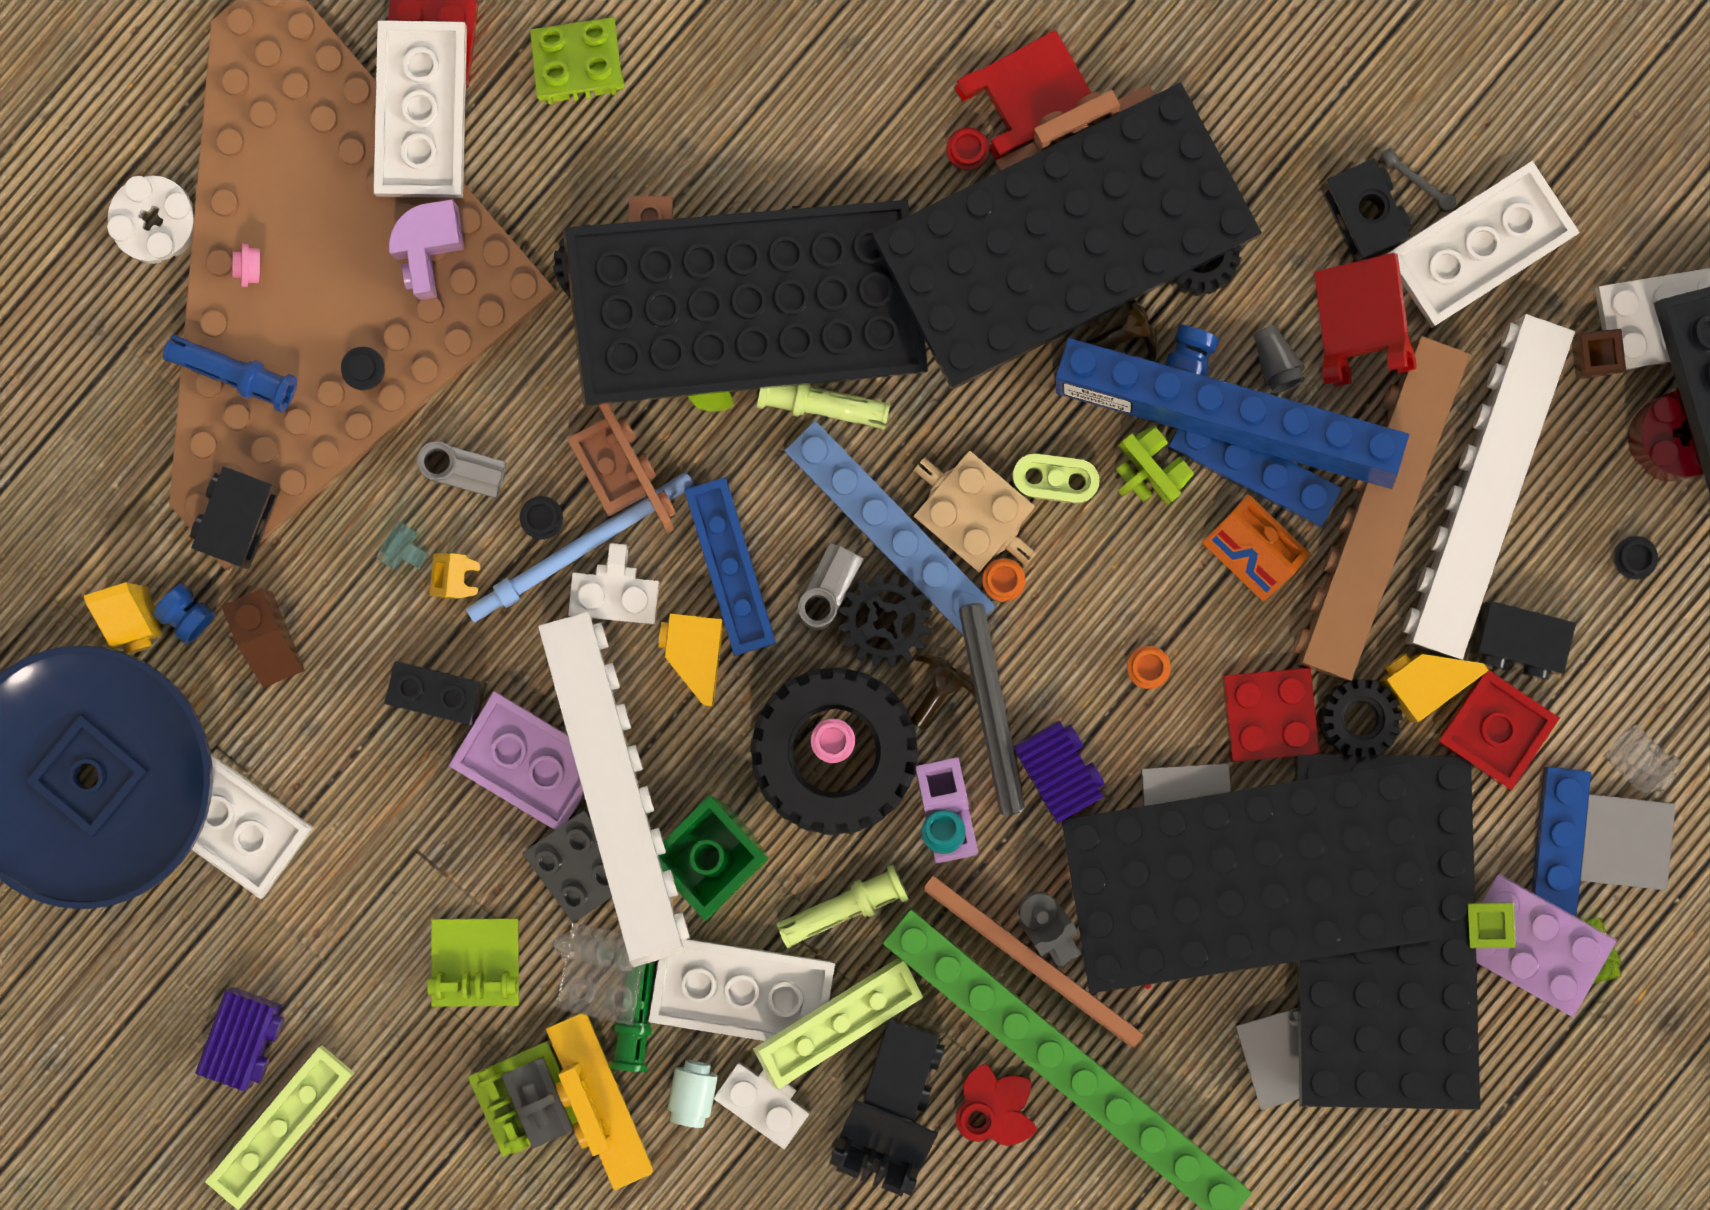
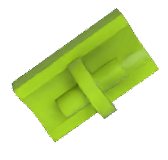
(1165, 482)

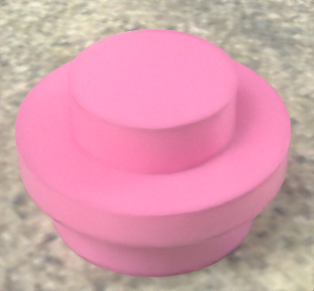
(246, 265)
(833, 740)

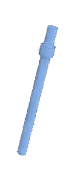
(508, 591)

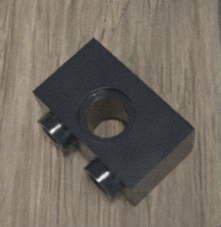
(1364, 236)
(435, 693)

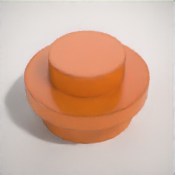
(1003, 580)
(1148, 667)

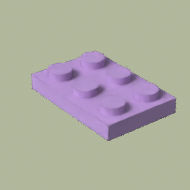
(522, 761)
(1554, 950)

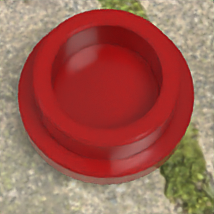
(967, 149)

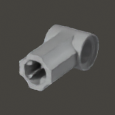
(466, 469)
(830, 583)

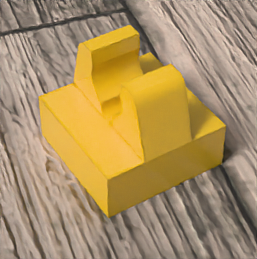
(448, 576)

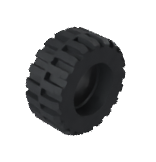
(775, 764)

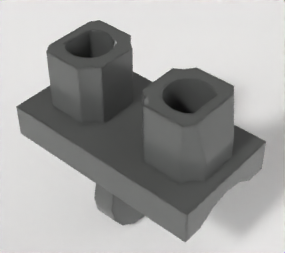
(1048, 927)
(537, 1102)

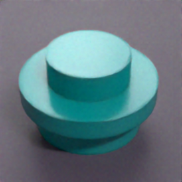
(943, 831)

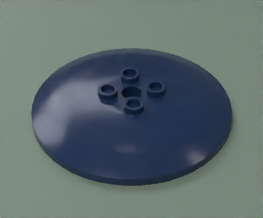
(152, 787)

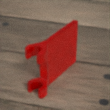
(1026, 89)
(1362, 315)

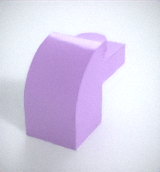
(422, 233)
(944, 789)

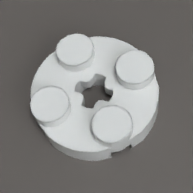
(142, 196)

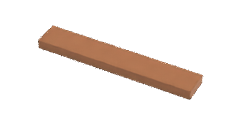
(1032, 961)

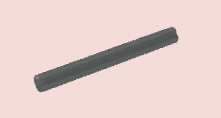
(991, 708)

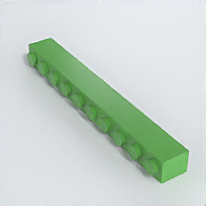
(1064, 1064)

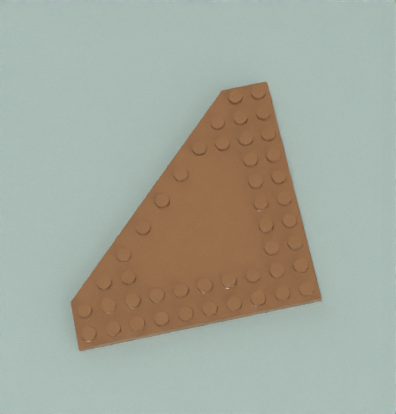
(294, 175)

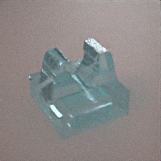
(400, 546)

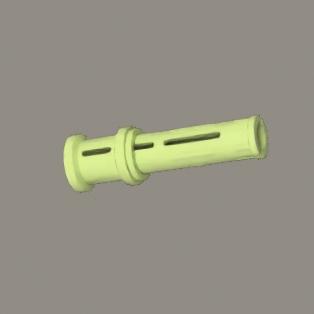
(826, 403)
(861, 899)

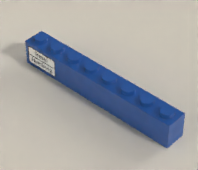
(1231, 413)

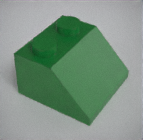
(711, 856)

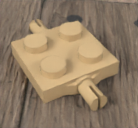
(974, 511)

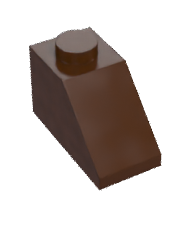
(263, 637)

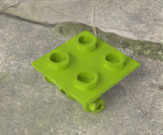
(576, 60)
(474, 962)
(497, 1103)

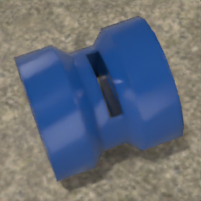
(1192, 350)
(184, 613)

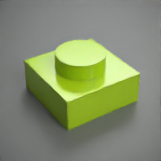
(1492, 925)

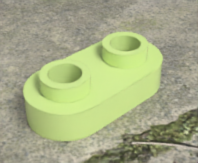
(1055, 478)

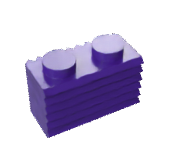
(1059, 771)
(240, 1039)

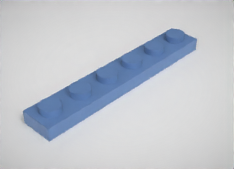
(885, 524)

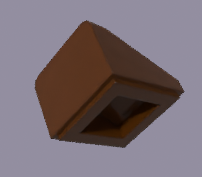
(1598, 353)

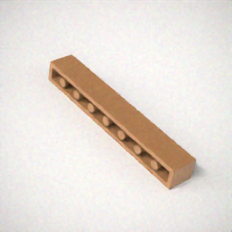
(1380, 516)

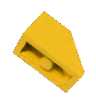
(125, 616)
(694, 652)
(1428, 682)

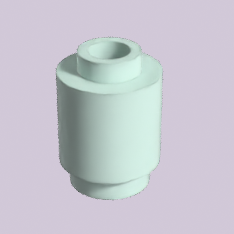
(692, 1094)

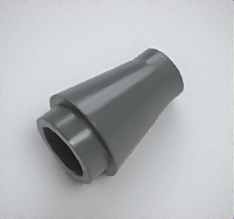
(1278, 361)

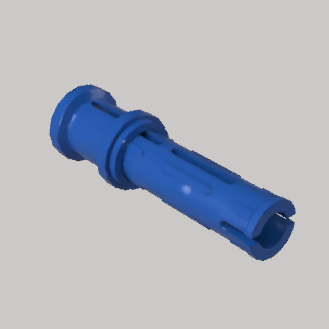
(248, 378)

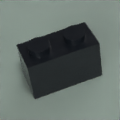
(234, 517)
(1522, 639)
(902, 1069)

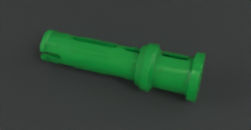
(632, 1039)

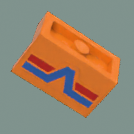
(1256, 548)

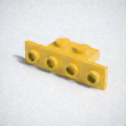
(597, 1102)

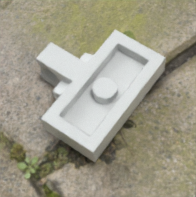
(615, 591)
(762, 1105)

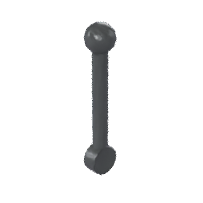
(1444, 201)

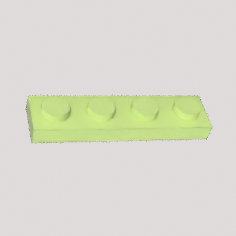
(838, 1023)
(279, 1127)

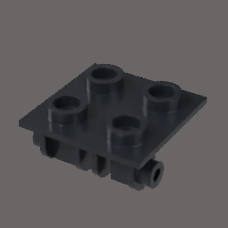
(884, 1146)

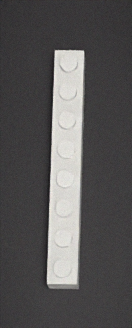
(1488, 487)
(612, 790)

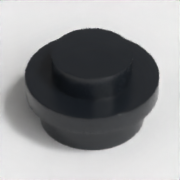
(363, 368)
(541, 517)
(1635, 557)

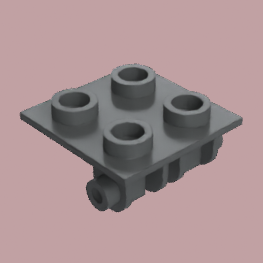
(572, 866)

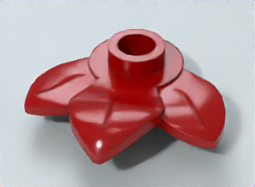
(1000, 1102)

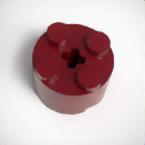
(1653, 441)

